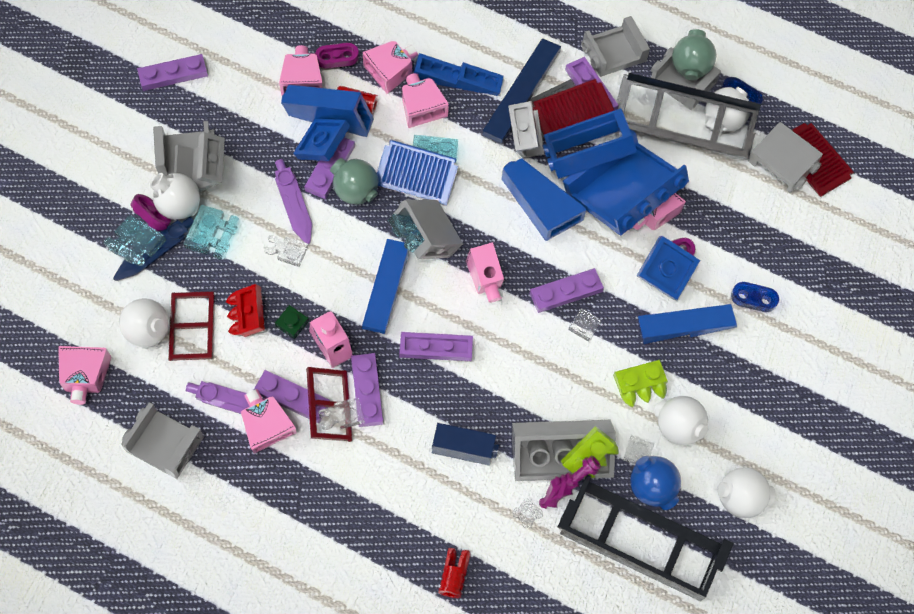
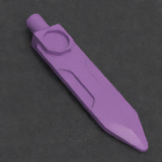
(293, 201)
(219, 396)

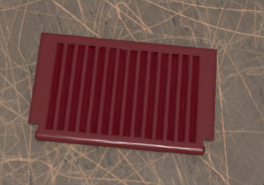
(572, 106)
(833, 168)

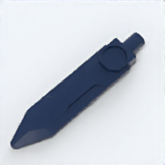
(174, 234)

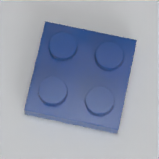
(321, 139)
(668, 268)

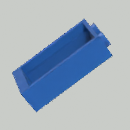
(585, 132)

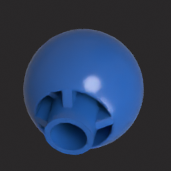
(656, 482)

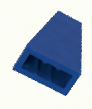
(324, 103)
(541, 199)

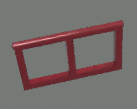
(197, 325)
(323, 403)

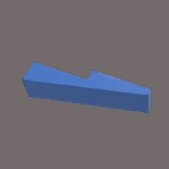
(460, 77)
(385, 286)
(686, 322)

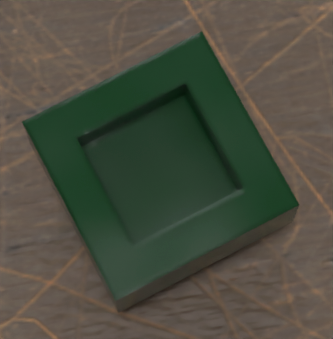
(291, 322)

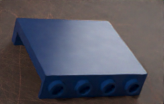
(626, 188)

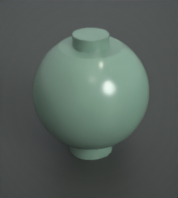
(694, 55)
(354, 181)

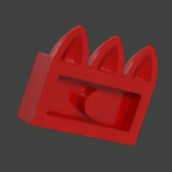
(247, 312)

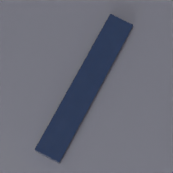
(522, 89)

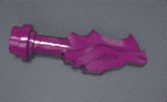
(563, 486)

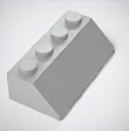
(542, 446)

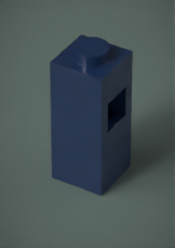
(464, 444)

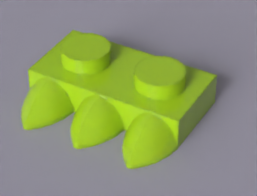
(641, 380)
(594, 444)

